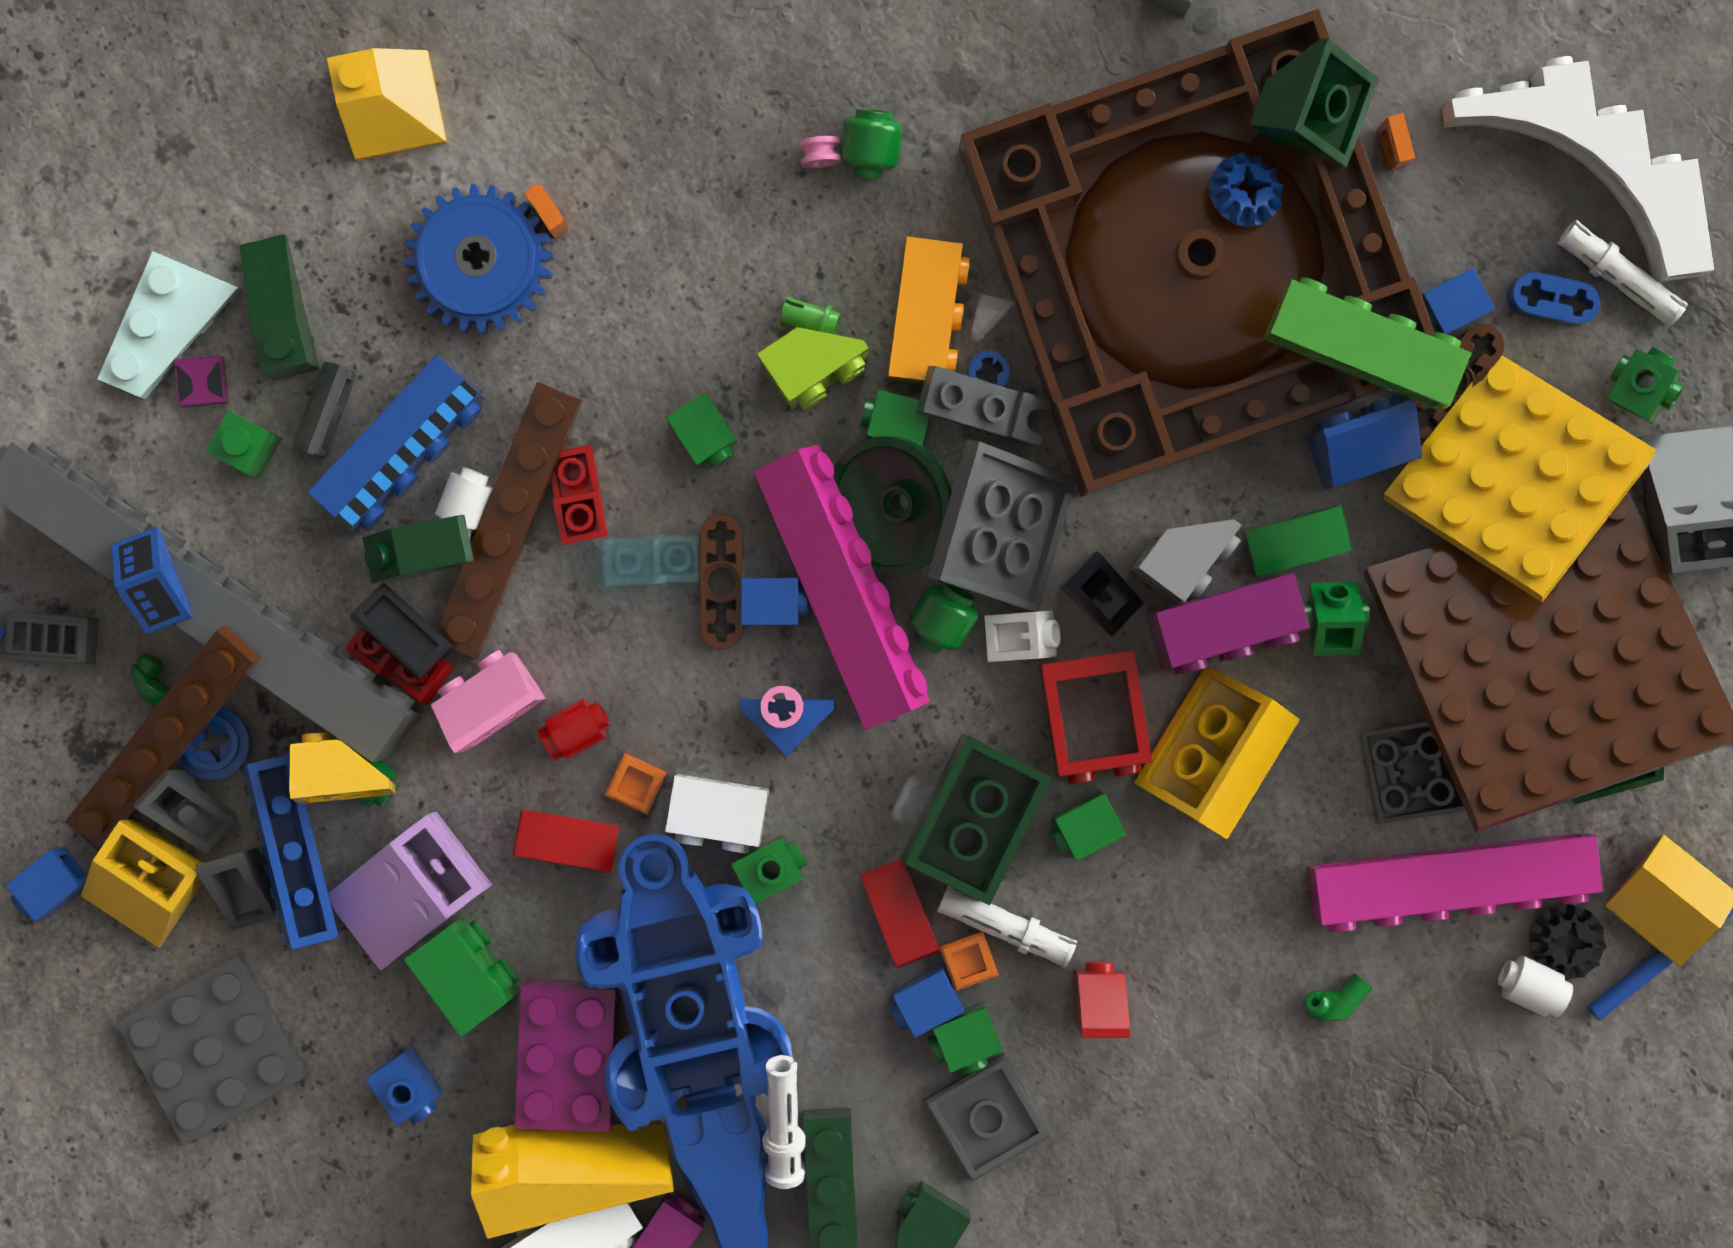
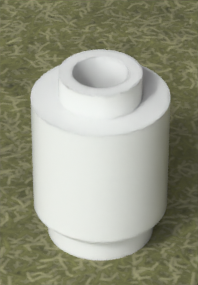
(466, 496)
(1535, 987)

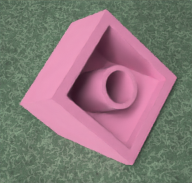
(485, 702)

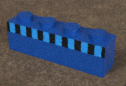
(397, 445)
(288, 855)

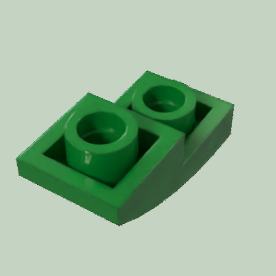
(1299, 540)

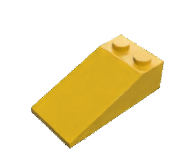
(558, 1174)

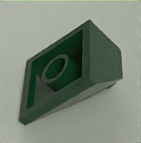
(1317, 103)

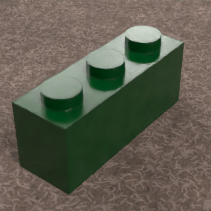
(830, 1178)

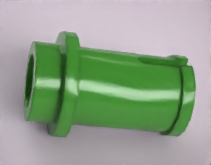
(810, 316)

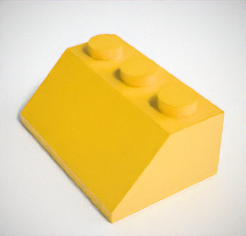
(1217, 750)

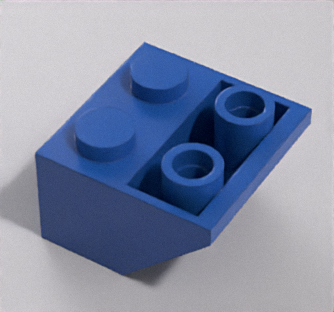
(1365, 445)

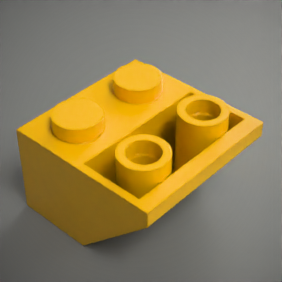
(142, 880)

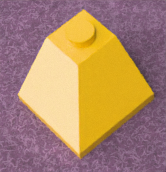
(387, 101)
(332, 772)

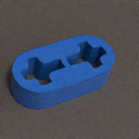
(1555, 288)

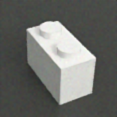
(716, 812)

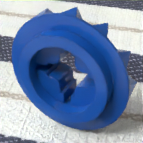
(1234, 203)
(233, 752)

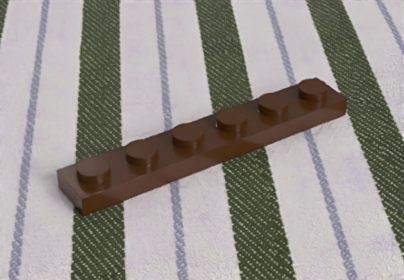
(508, 518)
(164, 735)

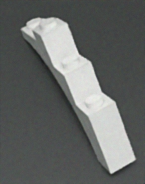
(1560, 109)

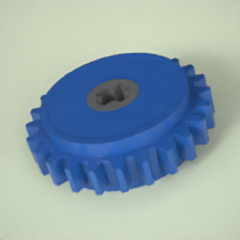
(452, 238)

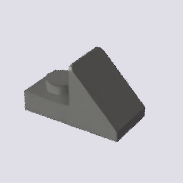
(186, 810)

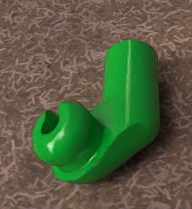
(146, 681)
(1337, 1004)

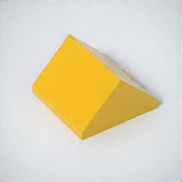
(1672, 901)

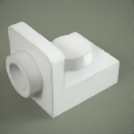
(1021, 636)

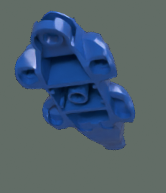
(689, 1028)

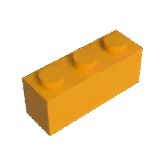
(927, 309)

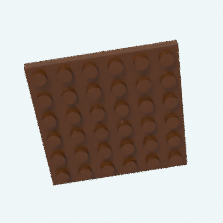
(1554, 691)

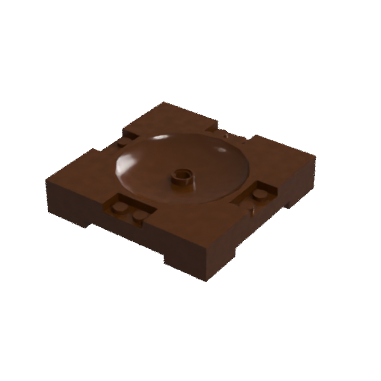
(1095, 237)

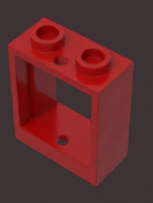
(1121, 763)

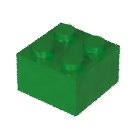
(464, 974)

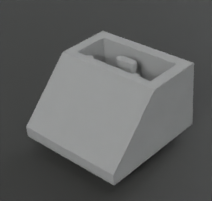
(1179, 558)

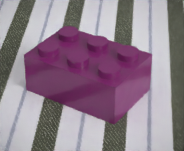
(1228, 624)
(564, 1055)

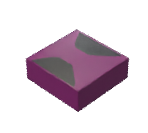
(201, 381)

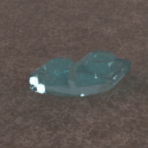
(650, 560)

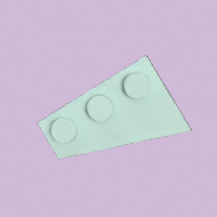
(162, 322)

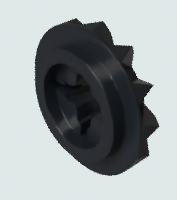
(1555, 924)

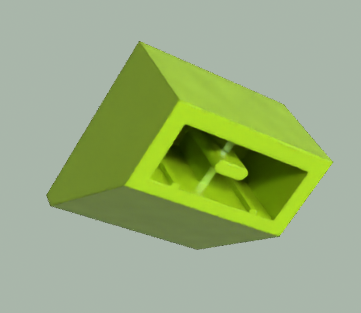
(809, 362)

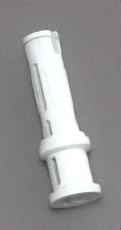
(783, 1138)

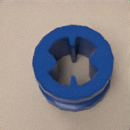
(976, 366)

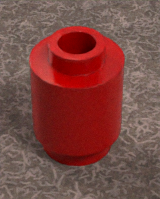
(574, 729)

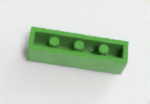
(1367, 344)

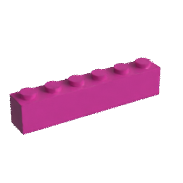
(842, 585)
(1455, 879)

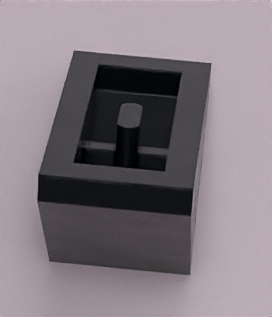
(1102, 593)

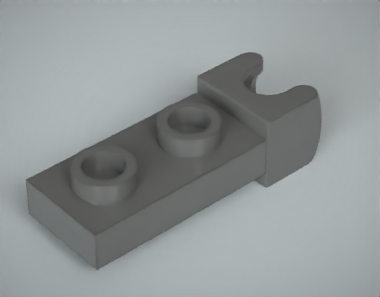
(980, 405)

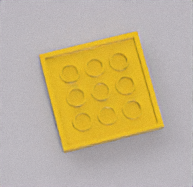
(1520, 477)

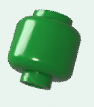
(871, 142)
(943, 617)

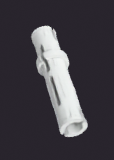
(1607, 262)
(1009, 927)

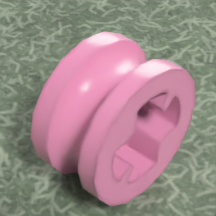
(820, 152)
(773, 718)

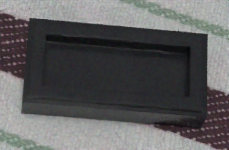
(401, 631)

